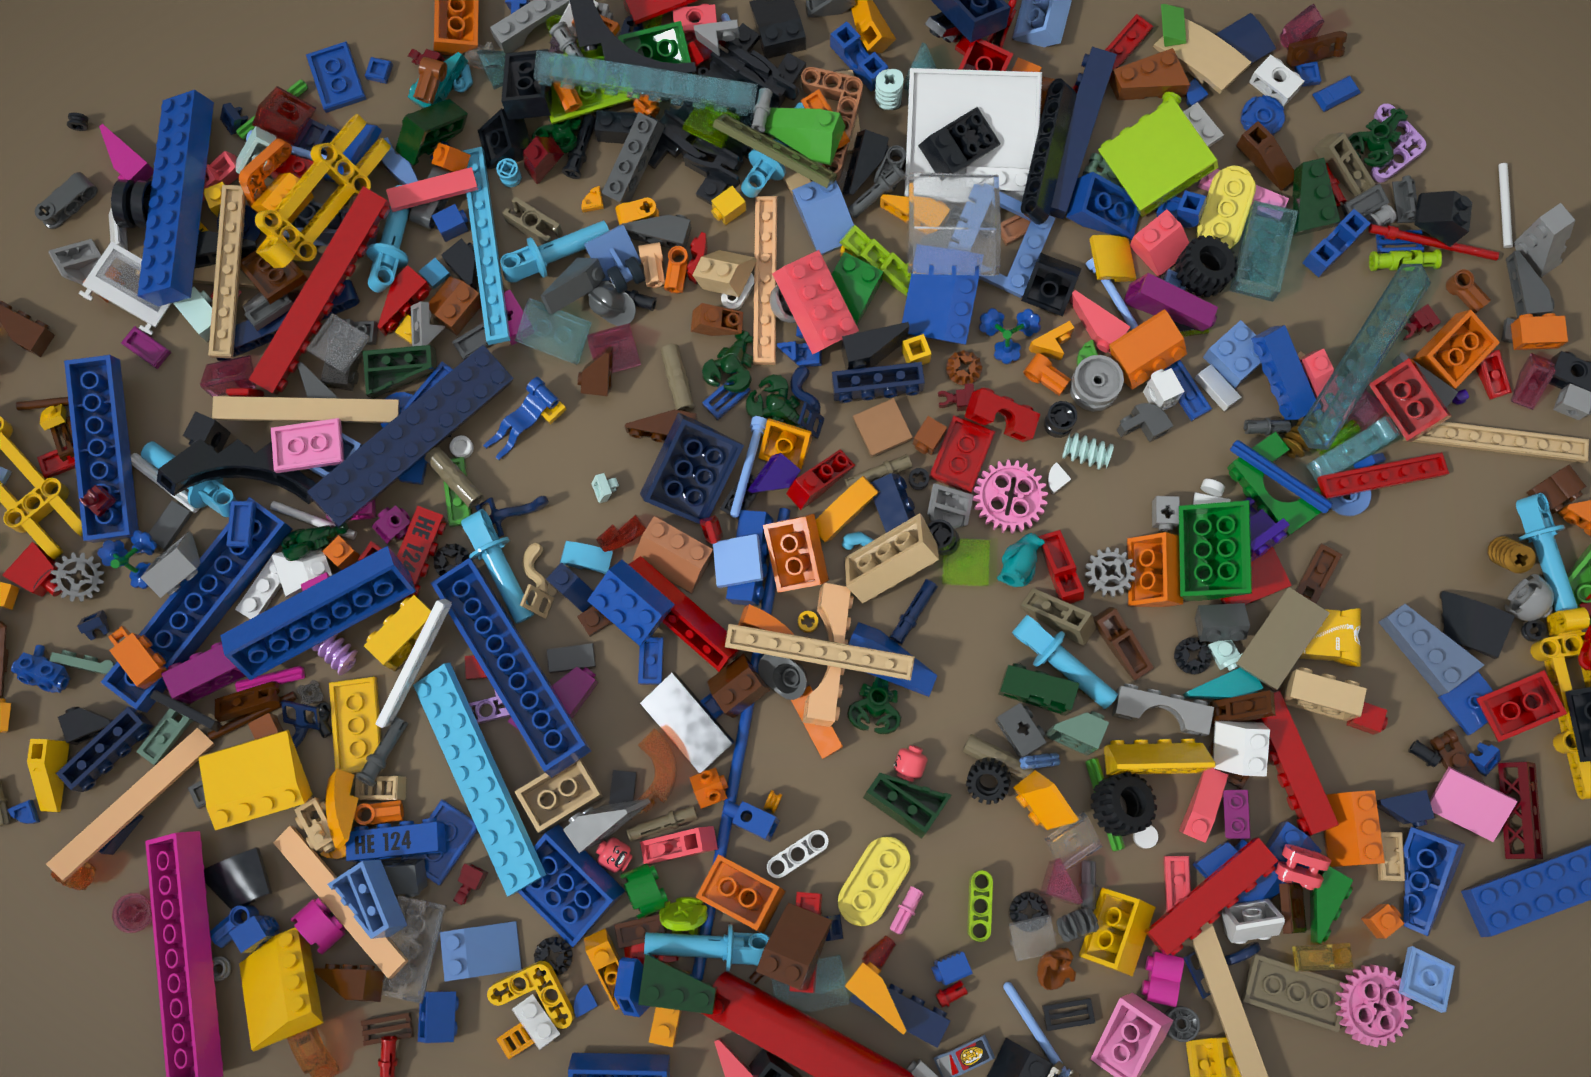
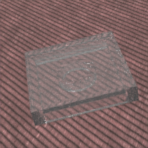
(338, 343)
(1074, 842)

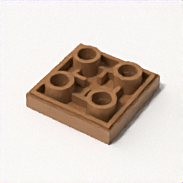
(882, 427)

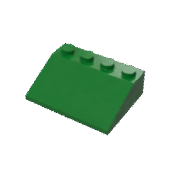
(1215, 550)

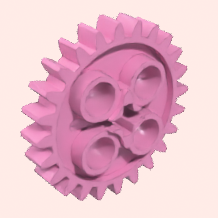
(990, 492)
(1373, 1005)

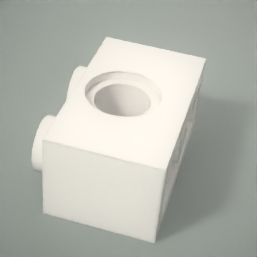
(1264, 80)
(1163, 389)

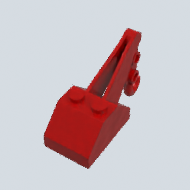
(987, 56)

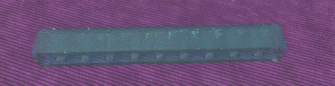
(644, 81)
(1364, 356)

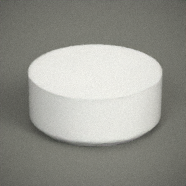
(461, 447)
(1212, 487)
(1146, 838)

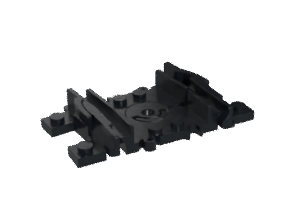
(736, 66)

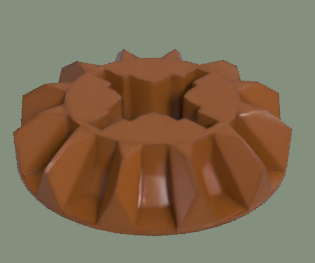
(962, 377)

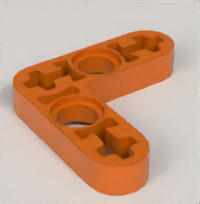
(256, 172)

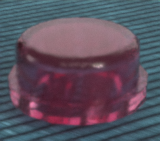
(132, 913)

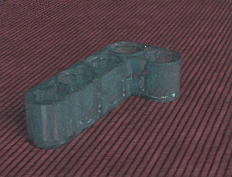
(1355, 449)

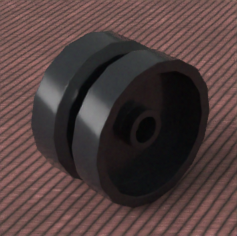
(131, 203)

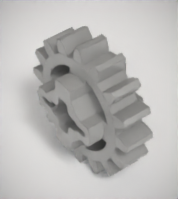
(79, 566)
(1102, 566)

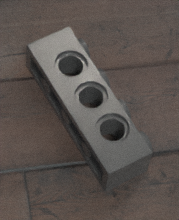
(633, 158)

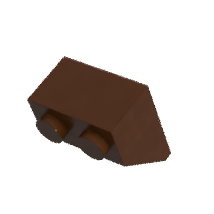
(737, 686)

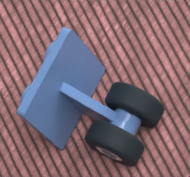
(617, 257)

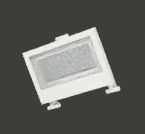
(117, 280)

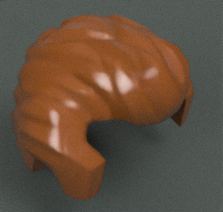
(1055, 968)

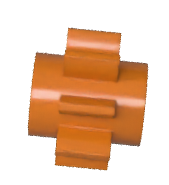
(646, 107)

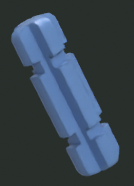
(1039, 761)

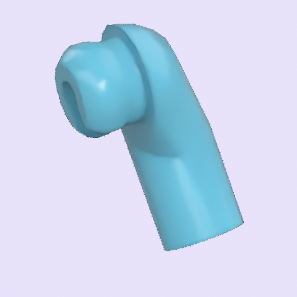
(464, 81)
(855, 539)

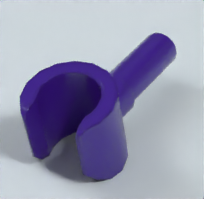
(1461, 397)

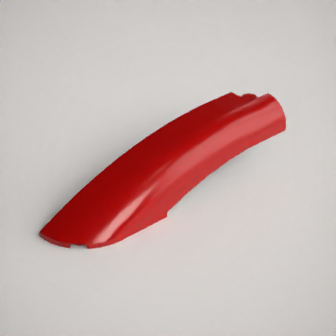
(794, 1034)

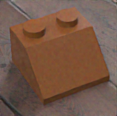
(454, 304)

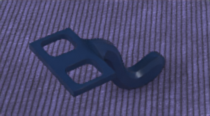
(810, 402)
(499, 515)
(301, 724)
(1236, 957)

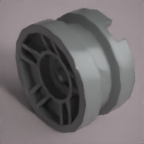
(1190, 1020)

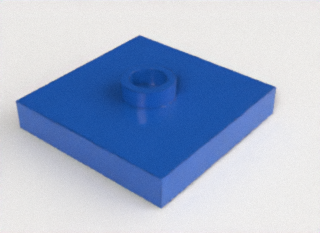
(1463, 705)

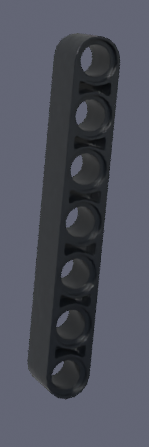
(1048, 151)

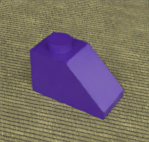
(775, 475)

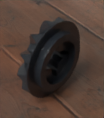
(451, 550)
(1181, 656)
(1021, 901)
(556, 945)

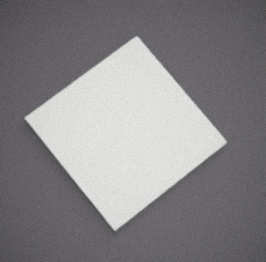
(1005, 99)

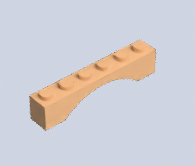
(833, 609)

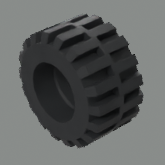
(1214, 255)
(1138, 800)

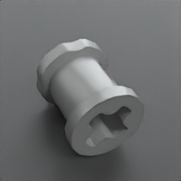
(1383, 216)

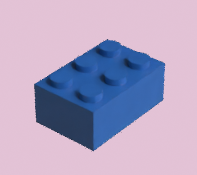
(630, 602)

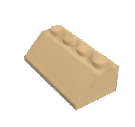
(890, 559)

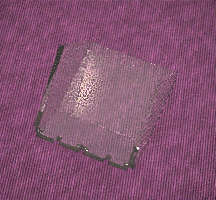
(953, 223)

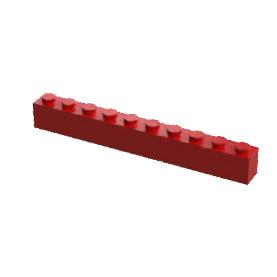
(320, 290)

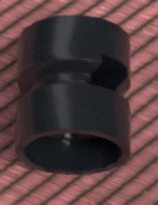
(1060, 419)
(945, 536)

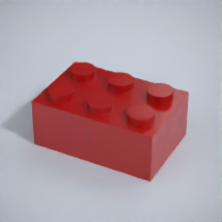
(1410, 400)

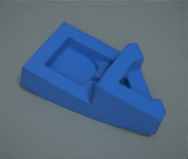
(801, 354)

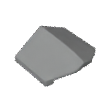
(76, 260)
(950, 505)

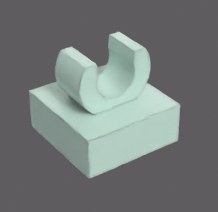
(603, 488)

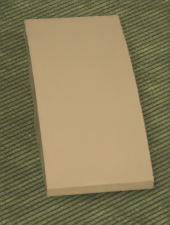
(1207, 57)

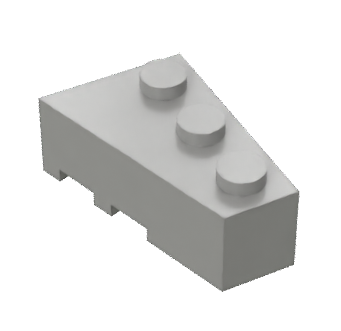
(1545, 240)

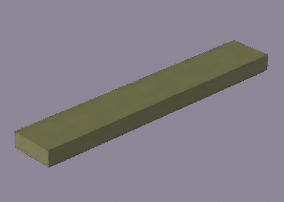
(775, 150)

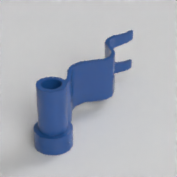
(525, 416)

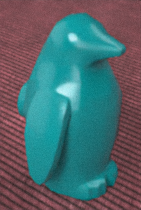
(1020, 561)

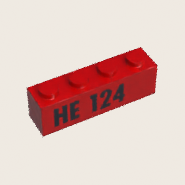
(420, 544)

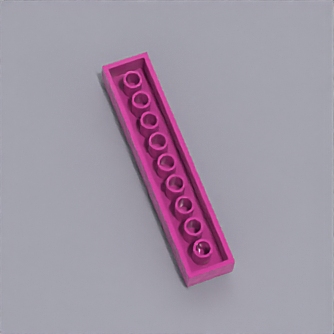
(184, 956)

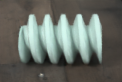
(889, 89)
(1087, 450)

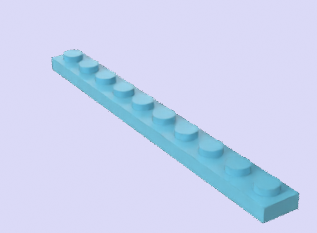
(486, 252)

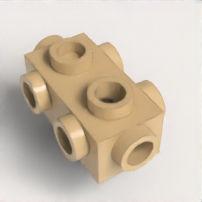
(316, 829)

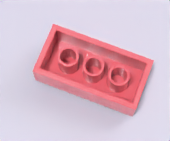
(815, 301)

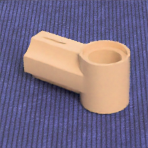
(652, 259)

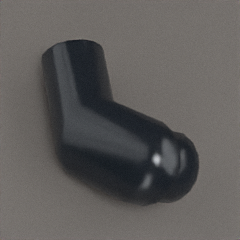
(324, 713)

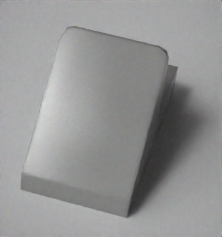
(711, 33)
(421, 329)

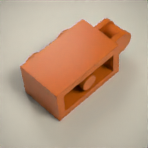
(137, 657)

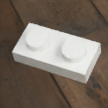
(1203, 124)
(536, 1022)

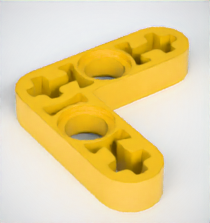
(535, 982)

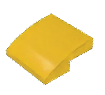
(1112, 258)
(1211, 1058)

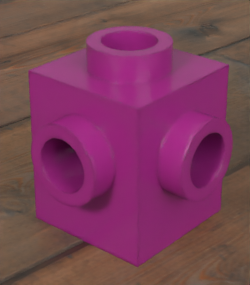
(385, 527)

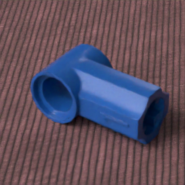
(220, 933)

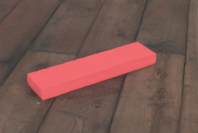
(432, 189)

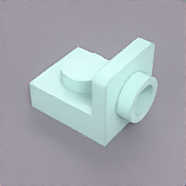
(1225, 654)

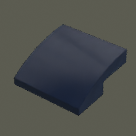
(1248, 38)
(314, 134)

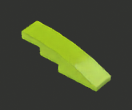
(876, 255)

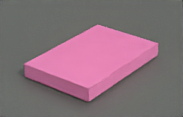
(307, 445)
(1471, 804)

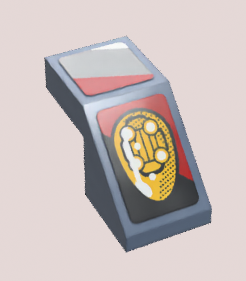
(965, 1057)

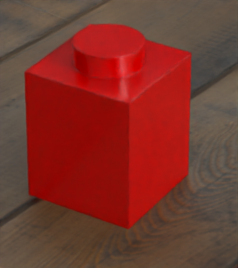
(1372, 719)

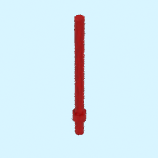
(1393, 233)

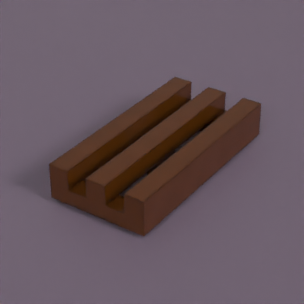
(59, 446)
(366, 1032)

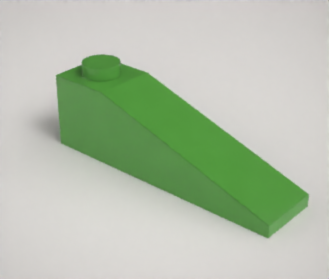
(808, 131)

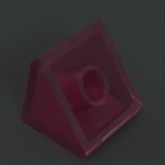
(623, 344)
(227, 375)
(1059, 885)

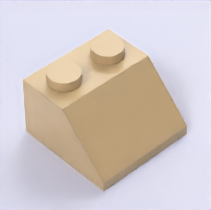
(724, 272)

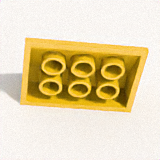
(1157, 758)
(253, 780)
(280, 989)

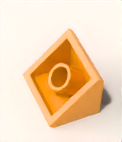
(785, 439)

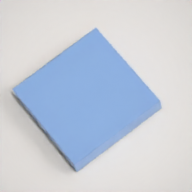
(738, 561)
(1426, 979)

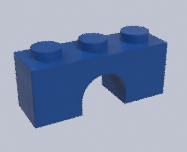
(848, 47)
(1336, 243)

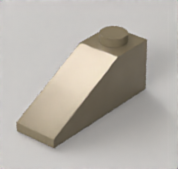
(1344, 163)
(1060, 615)

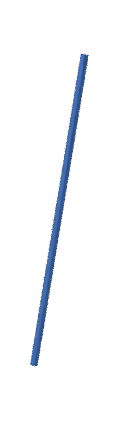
(737, 761)

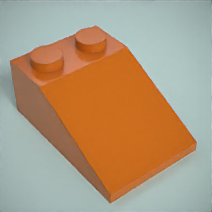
(740, 894)

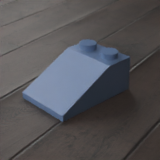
(823, 214)
(480, 951)

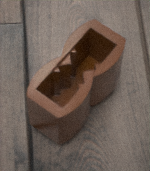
(1559, 487)

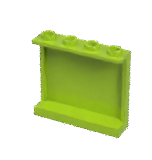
(1158, 157)

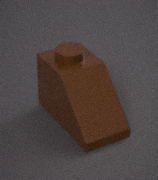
(597, 374)

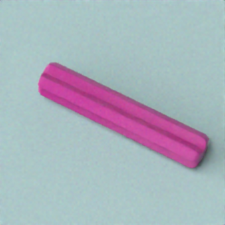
(280, 677)

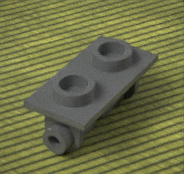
(1405, 199)

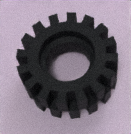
(985, 793)

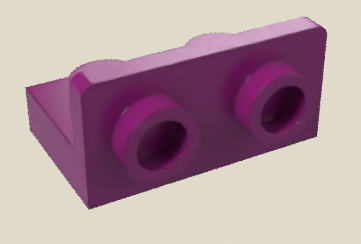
(1236, 814)

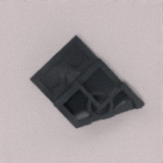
(1475, 624)
(239, 878)

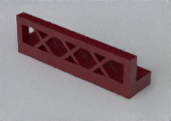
(1529, 810)

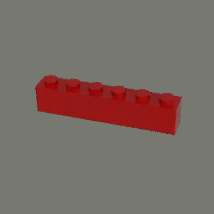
(689, 620)
(1297, 772)
(1211, 896)

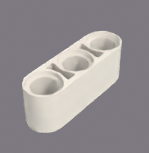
(789, 863)

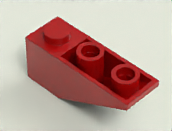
(404, 292)
(819, 479)

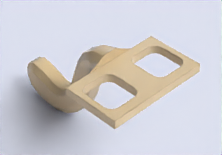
(541, 588)

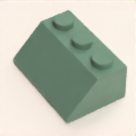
(1080, 732)

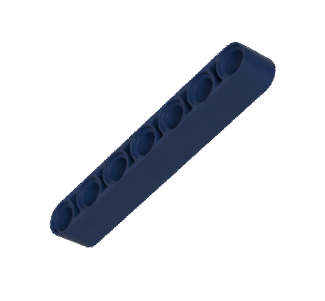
(249, 338)

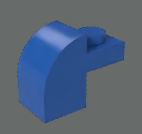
(1185, 209)

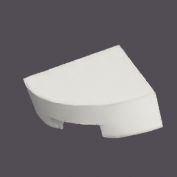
(1057, 478)

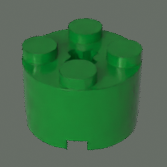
(643, 890)

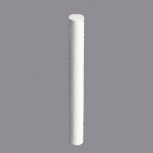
(1505, 205)
(308, 518)

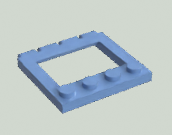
(1027, 254)

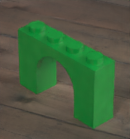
(1251, 480)

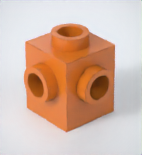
(709, 787)

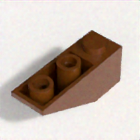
(1266, 154)
(24, 332)
(655, 426)
(353, 983)

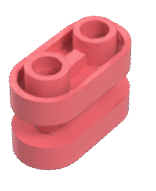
(1306, 877)

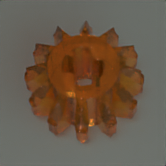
(80, 879)

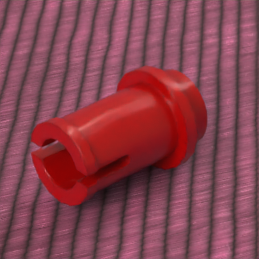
(950, 994)

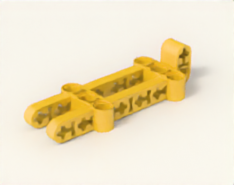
(274, 247)
(41, 492)
(1563, 627)

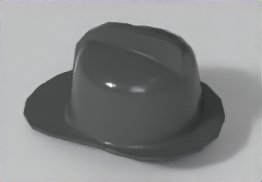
(611, 305)
(783, 676)

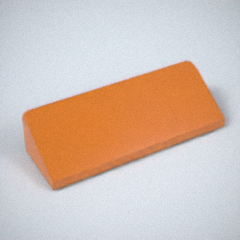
(823, 737)

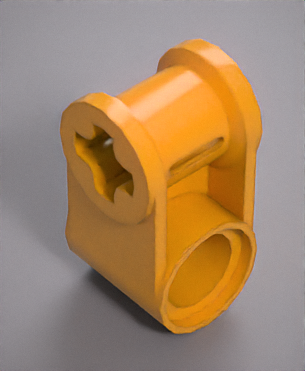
(636, 210)

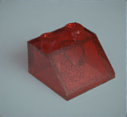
(283, 115)

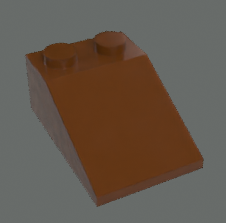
(795, 947)

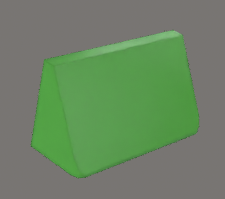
(1173, 25)

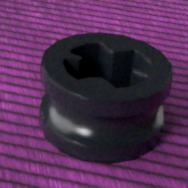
(77, 121)
(916, 472)
(1525, 630)

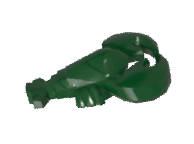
(561, 132)
(1379, 139)
(731, 362)
(777, 404)
(304, 540)
(876, 704)

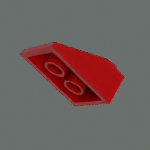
(1521, 706)

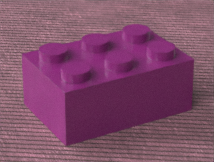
(201, 675)

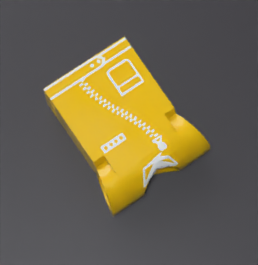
(1337, 639)

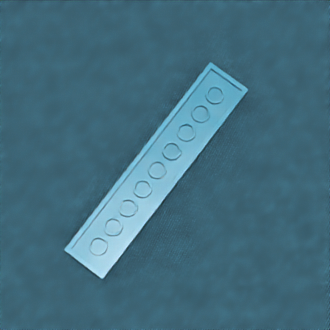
(479, 780)

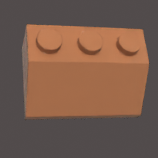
(674, 554)

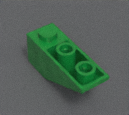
(1326, 903)

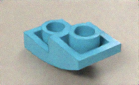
(586, 556)

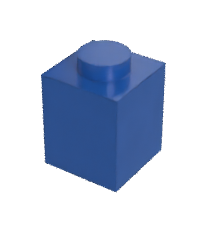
(451, 222)

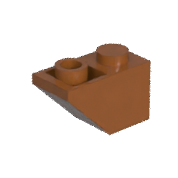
(716, 320)

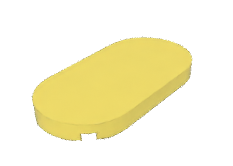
(1227, 205)
(874, 881)

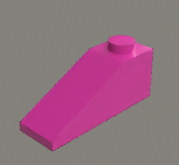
(124, 159)

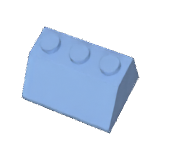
(1041, 22)

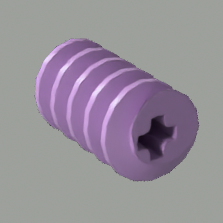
(336, 654)

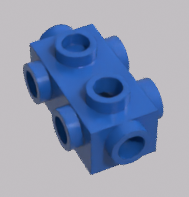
(40, 671)

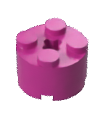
(318, 925)

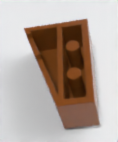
(1150, 77)

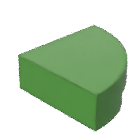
(1087, 350)

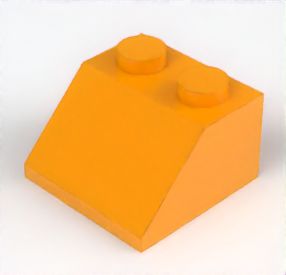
(275, 194)
(1044, 802)

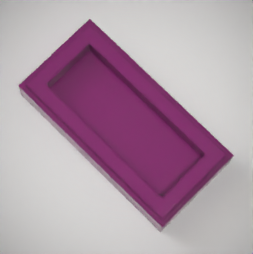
(145, 347)

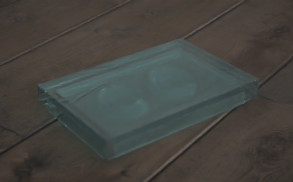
(554, 333)
(828, 992)

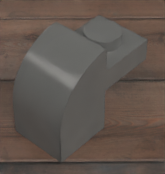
(1149, 418)

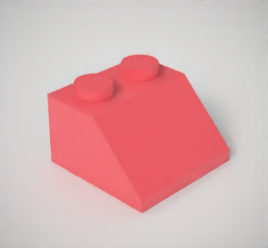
(1160, 243)

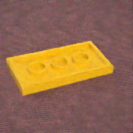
(353, 722)

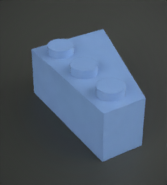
(370, 898)

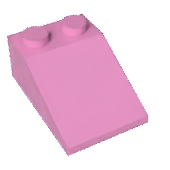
(1131, 1037)

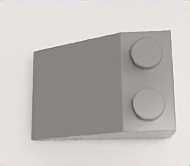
(173, 566)
(600, 823)

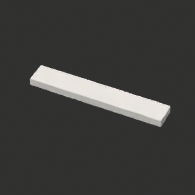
(413, 663)

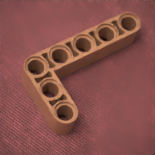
(839, 93)

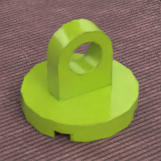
(683, 915)

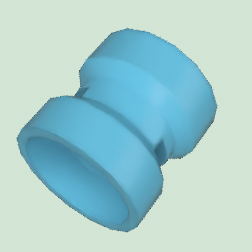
(511, 177)

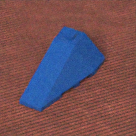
(869, 637)
(1429, 869)
(1268, 886)

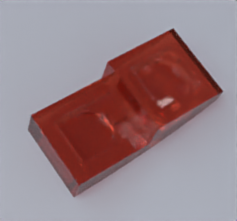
(616, 538)

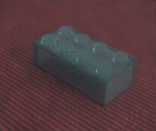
(1264, 251)

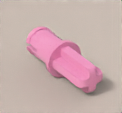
(906, 910)

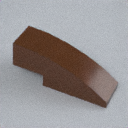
(1122, 643)

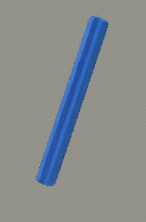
(1281, 476)

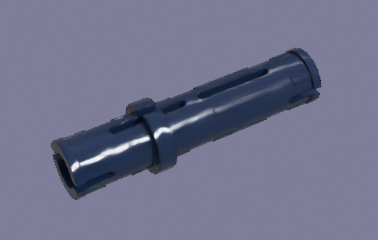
(916, 607)

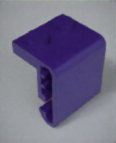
(1264, 531)

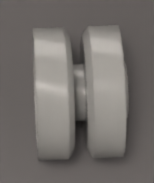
(1097, 370)

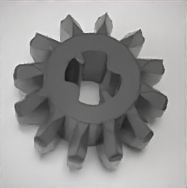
(1077, 924)

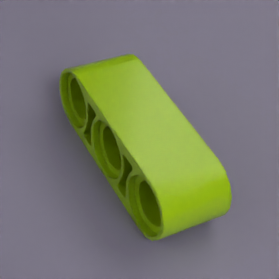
(974, 917)

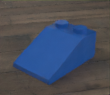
(1103, 206)

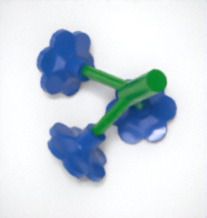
(1008, 350)
(115, 555)

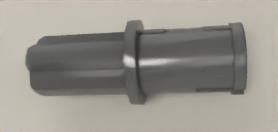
(1266, 426)
(1088, 884)

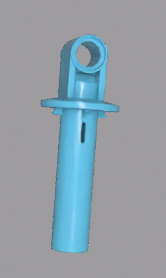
(763, 170)
(387, 253)
(535, 258)
(200, 495)
(1541, 530)
(488, 547)
(1050, 650)
(734, 947)

